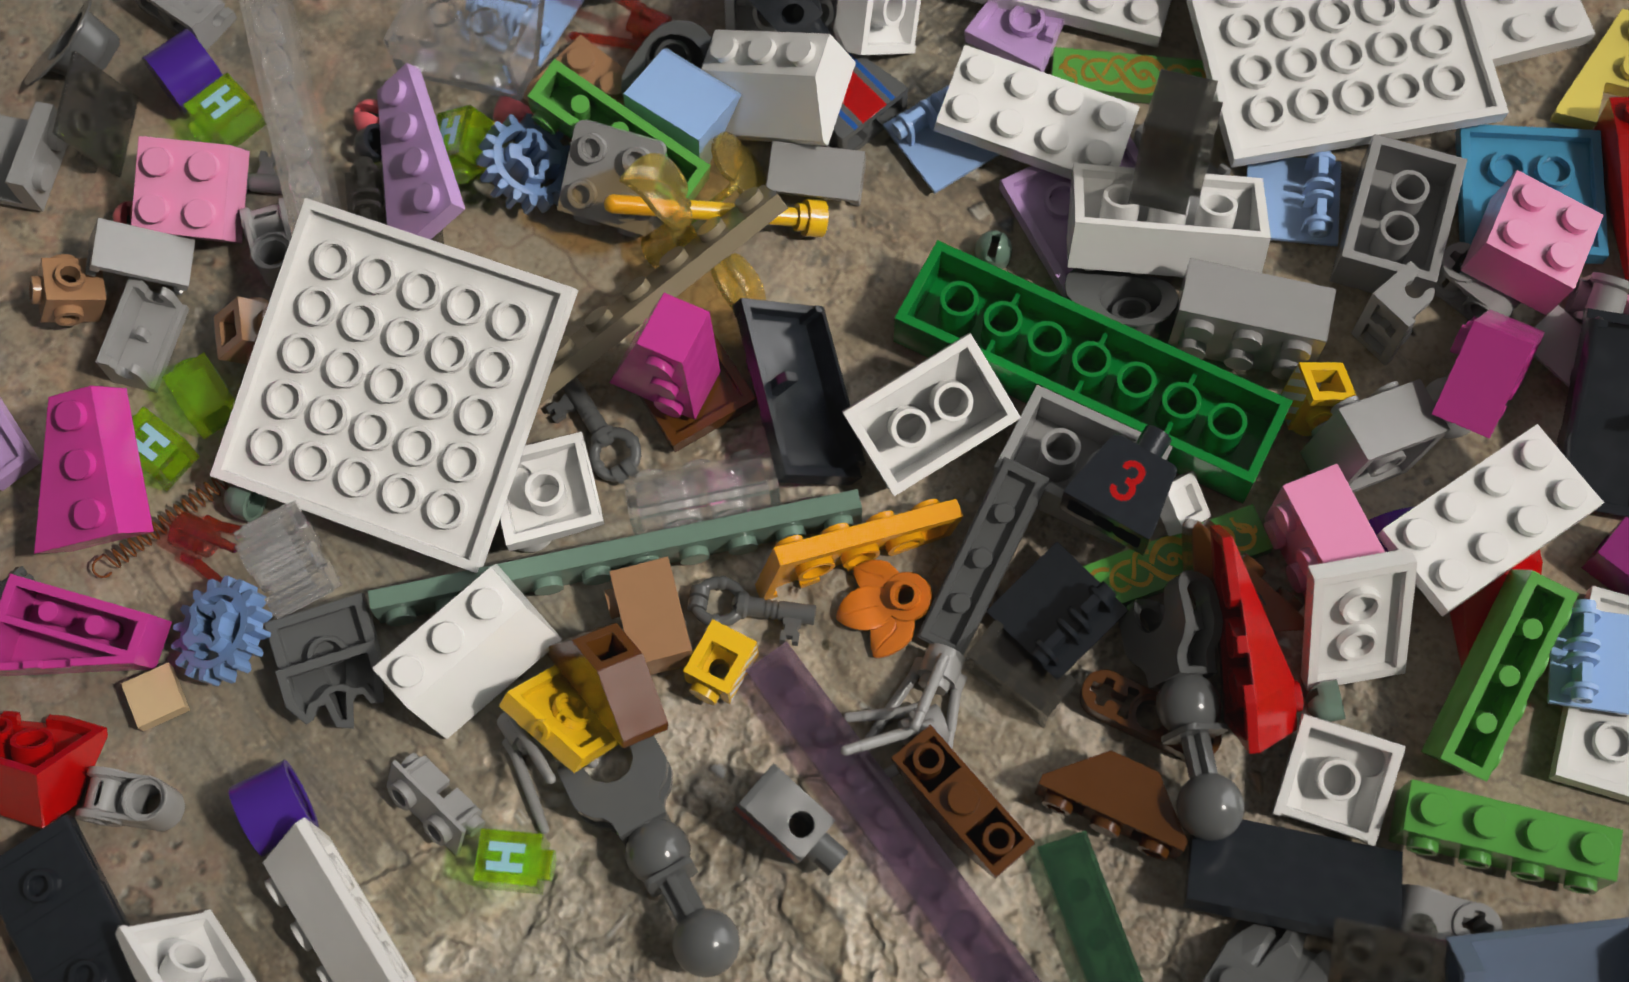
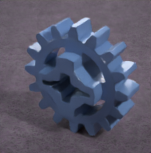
(524, 165)
(221, 631)

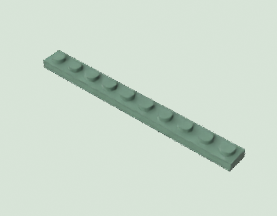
(591, 563)

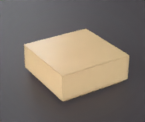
(155, 697)

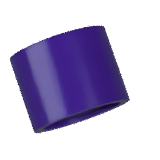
(182, 68)
(270, 805)

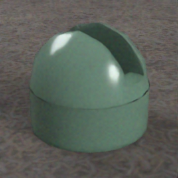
(1004, 249)
(244, 503)
(1325, 701)

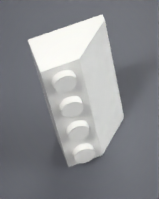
(1112, 235)
(331, 910)

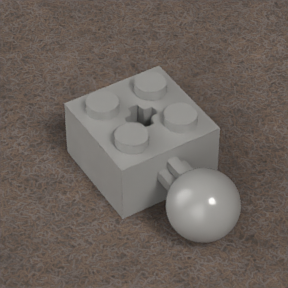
(1380, 433)

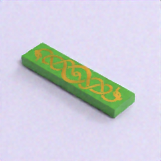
(1119, 74)
(1145, 576)

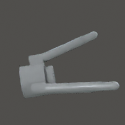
(937, 673)
(934, 717)
(520, 742)

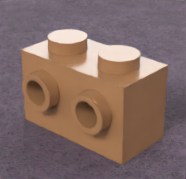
(651, 613)

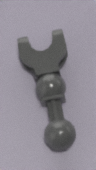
(1178, 660)
(657, 853)

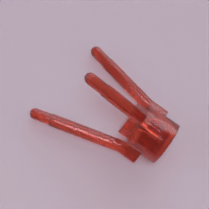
(640, 23)
(200, 538)

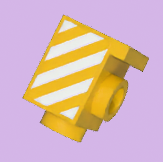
(1310, 404)
(717, 647)

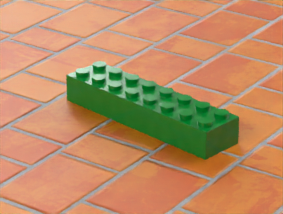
(1036, 337)

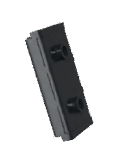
(799, 392)
(1597, 409)
(62, 908)

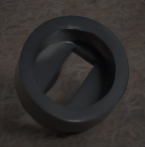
(366, 140)

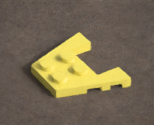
(1603, 72)

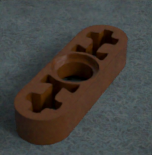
(1109, 712)

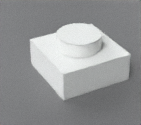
(1184, 502)

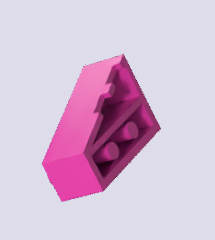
(671, 358)
(1488, 370)
(90, 473)
(69, 632)

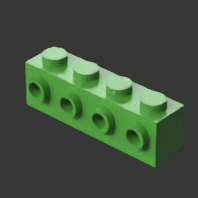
(566, 98)
(1500, 673)
(1506, 836)

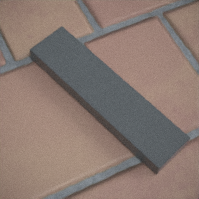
(984, 556)

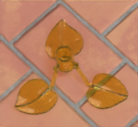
(665, 193)

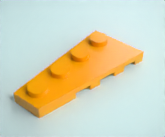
(840, 544)

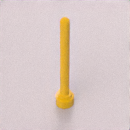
(807, 217)

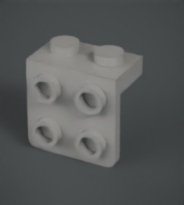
(29, 157)
(593, 172)

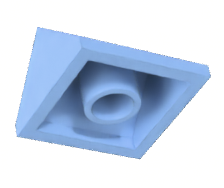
(682, 102)

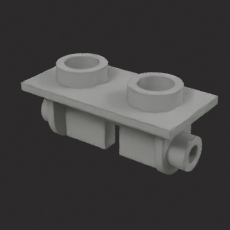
(417, 787)

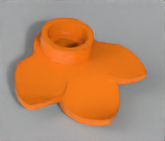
(877, 606)

